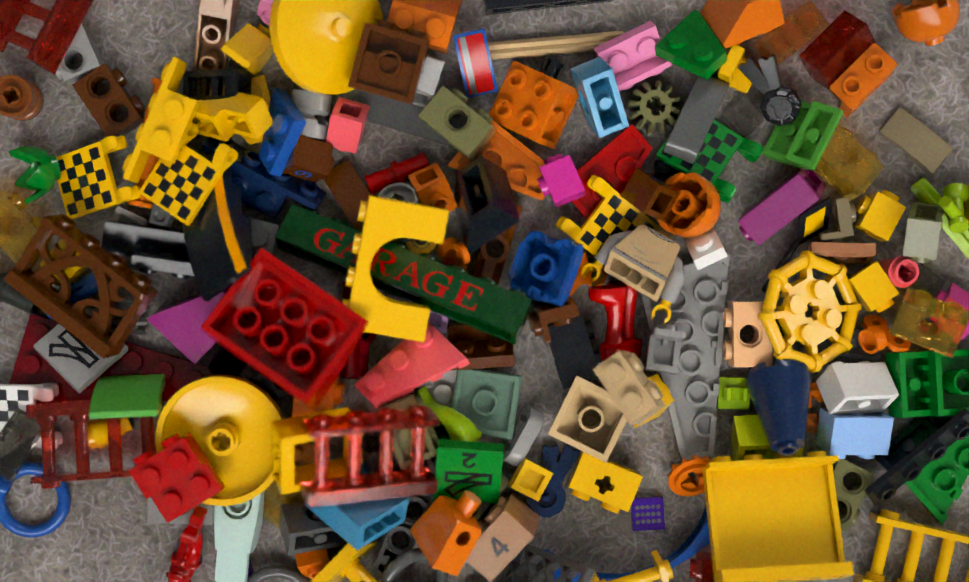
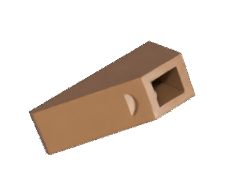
(214, 29)

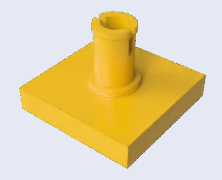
(347, 565)

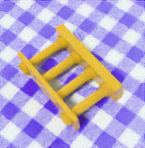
(889, 520)

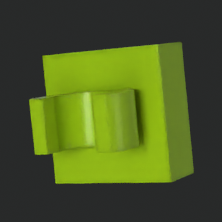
(733, 393)

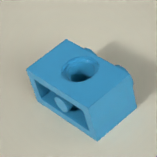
(599, 97)

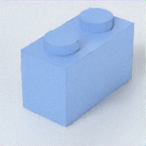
(854, 434)

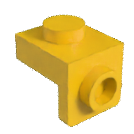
(731, 74)

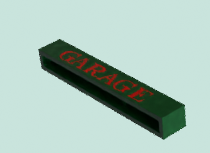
(408, 275)

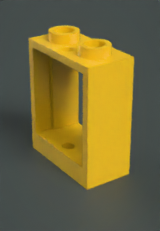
(290, 432)

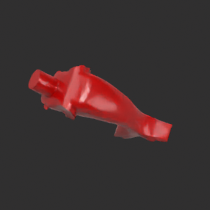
(188, 555)

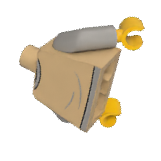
(644, 262)

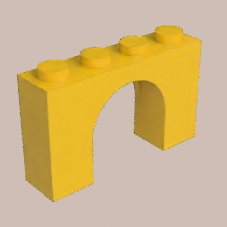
(385, 221)

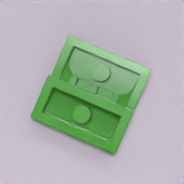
(804, 139)
(127, 396)

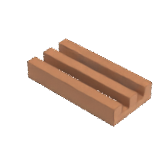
(844, 252)

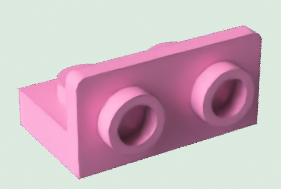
(633, 55)

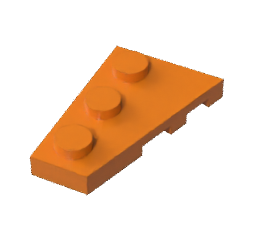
(514, 157)

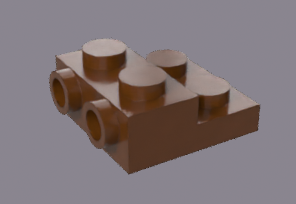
(389, 61)

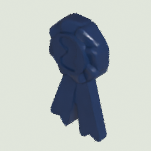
(554, 496)

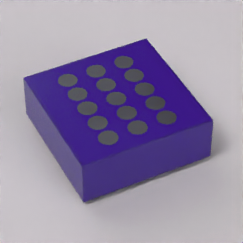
(647, 513)

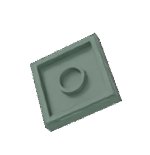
(488, 400)

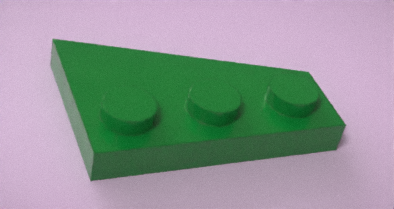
(942, 480)

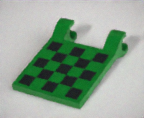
(714, 156)

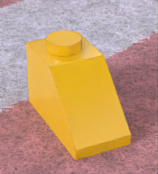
(250, 48)

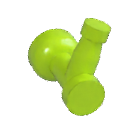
(953, 203)

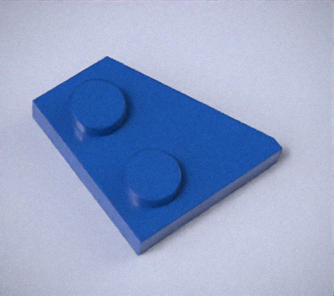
(284, 133)

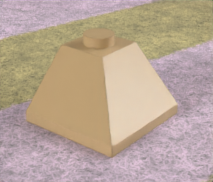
(588, 420)

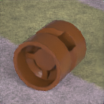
(20, 98)

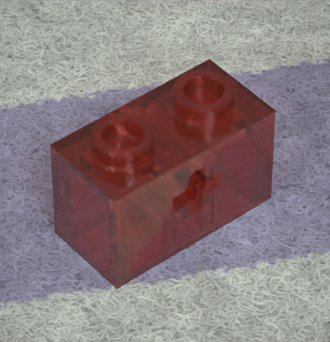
(836, 48)

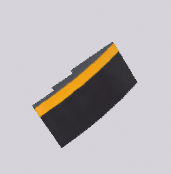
(219, 239)

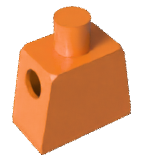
(448, 532)

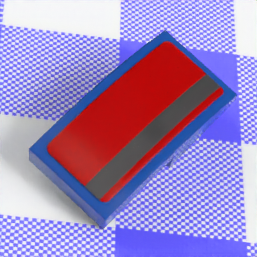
(475, 63)

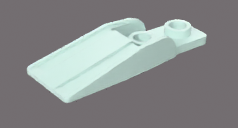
(236, 536)

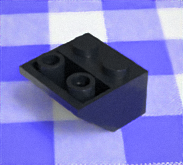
(483, 203)

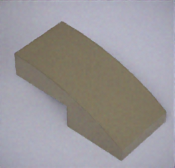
(916, 140)

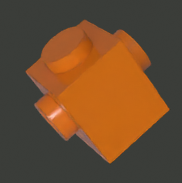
(433, 187)

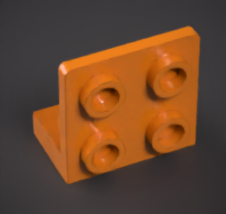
(534, 104)

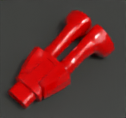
(620, 308)

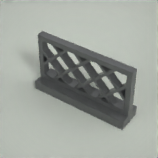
(551, 562)

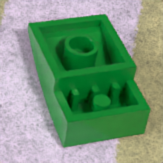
(929, 383)

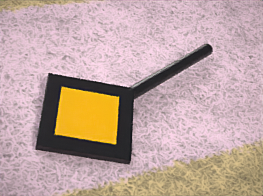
(810, 223)

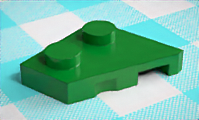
(693, 47)

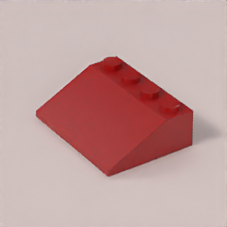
(286, 328)

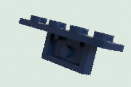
(259, 188)

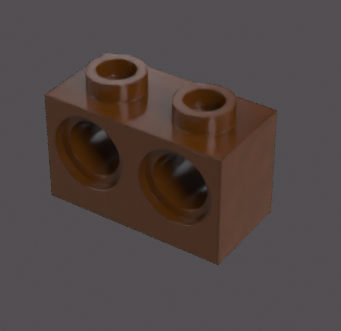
(104, 107)

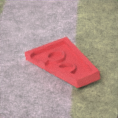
(410, 366)

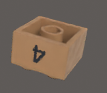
(504, 534)

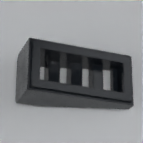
(235, 82)

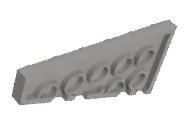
(696, 385)

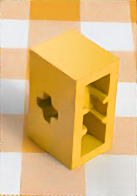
(622, 479)

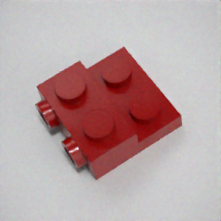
(176, 476)

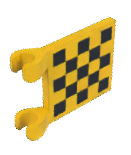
(88, 179)
(187, 183)
(608, 218)

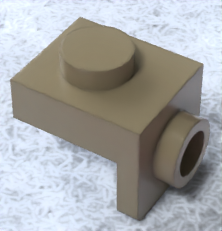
(843, 216)

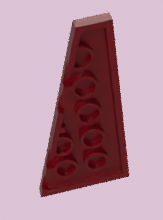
(139, 360)

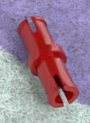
(395, 172)

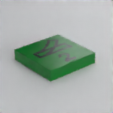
(470, 468)

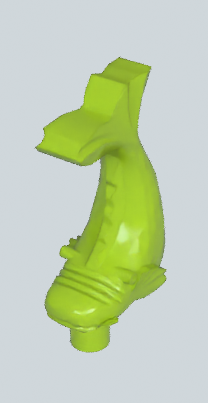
(455, 423)

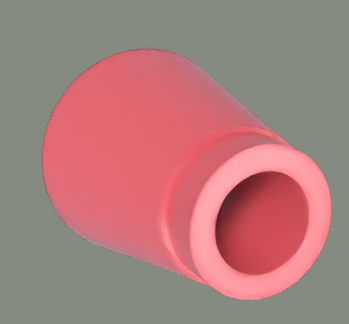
(900, 270)

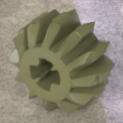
(663, 101)

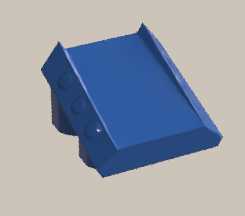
(545, 268)

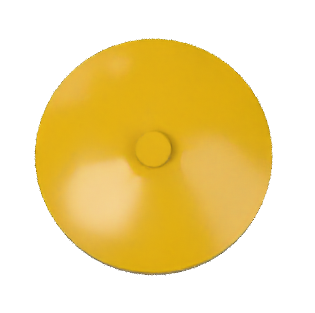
(320, 40)
(232, 429)

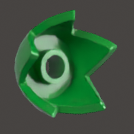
(41, 173)

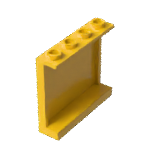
(774, 519)

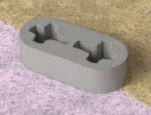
(525, 432)

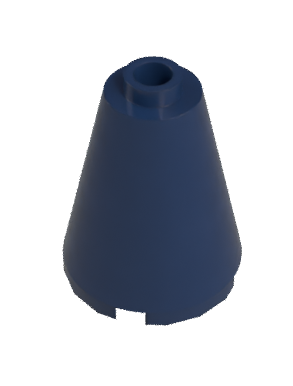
(781, 402)

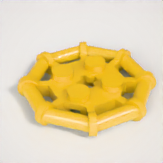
(825, 314)

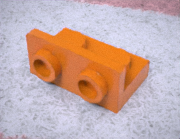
(862, 78)

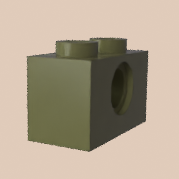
(441, 111)

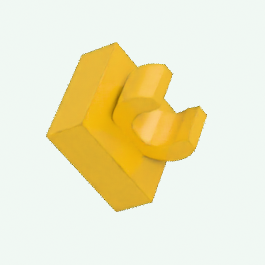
(530, 479)

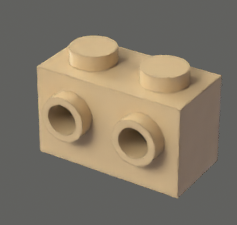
(630, 387)

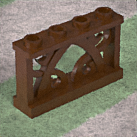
(39, 290)

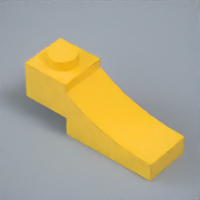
(233, 115)

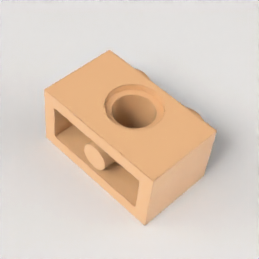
(734, 349)

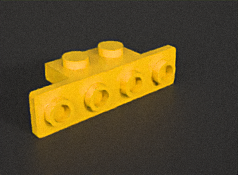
(165, 125)

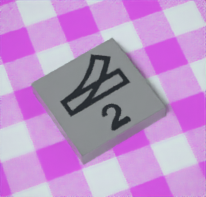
(73, 358)

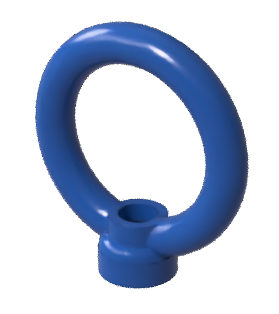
(44, 528)

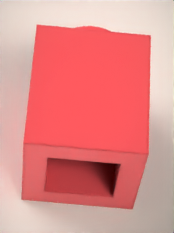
(347, 125)

